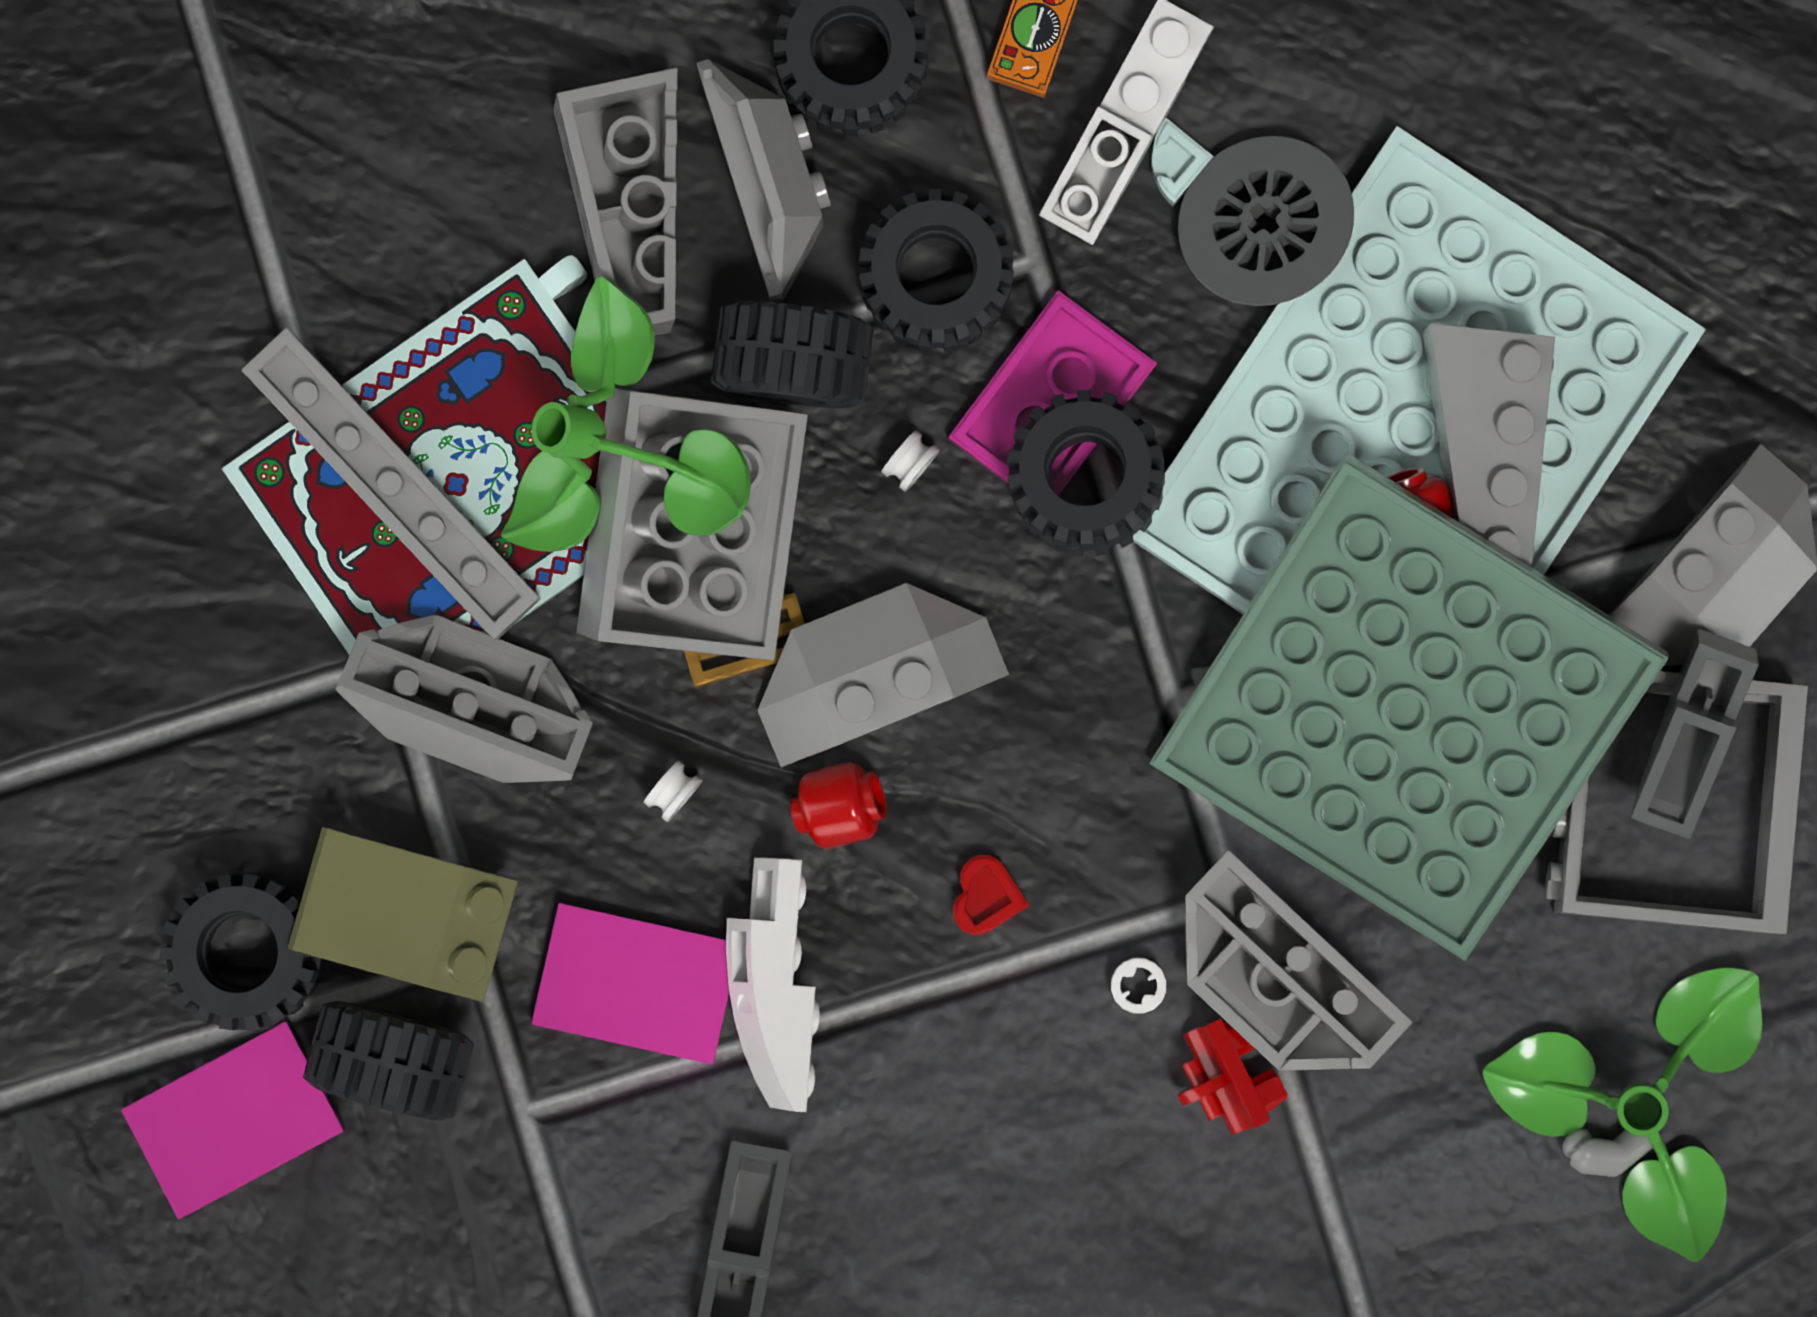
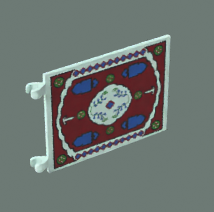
(464, 413)

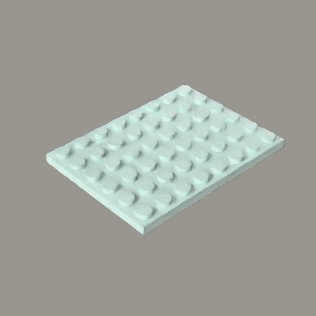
(1354, 378)

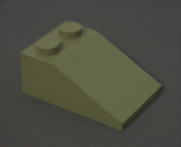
(402, 914)

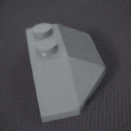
(768, 173)
(1730, 562)
(874, 669)
(467, 700)
(1281, 977)

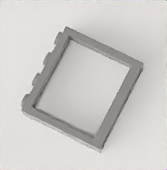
(1775, 835)

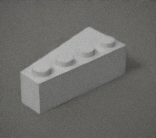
(623, 180)
(1491, 427)

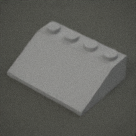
(680, 589)

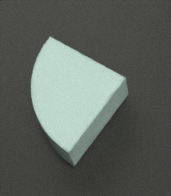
(1176, 161)

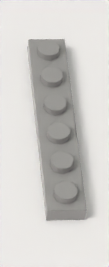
(391, 484)

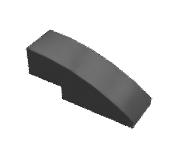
(1694, 733)
(745, 1231)

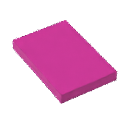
(1056, 356)
(634, 984)
(232, 1120)

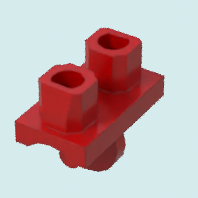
(1223, 1082)

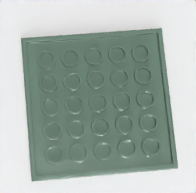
(1408, 707)

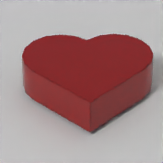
(987, 896)

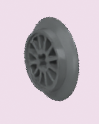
(1241, 167)

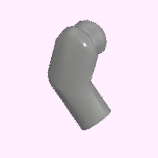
(1604, 1156)

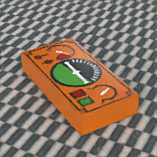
(1031, 44)

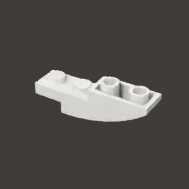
(1126, 121)
(768, 1010)

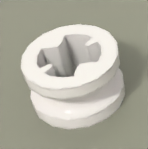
(910, 460)
(672, 791)
(1128, 969)

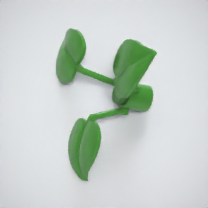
(555, 502)
(1547, 1088)

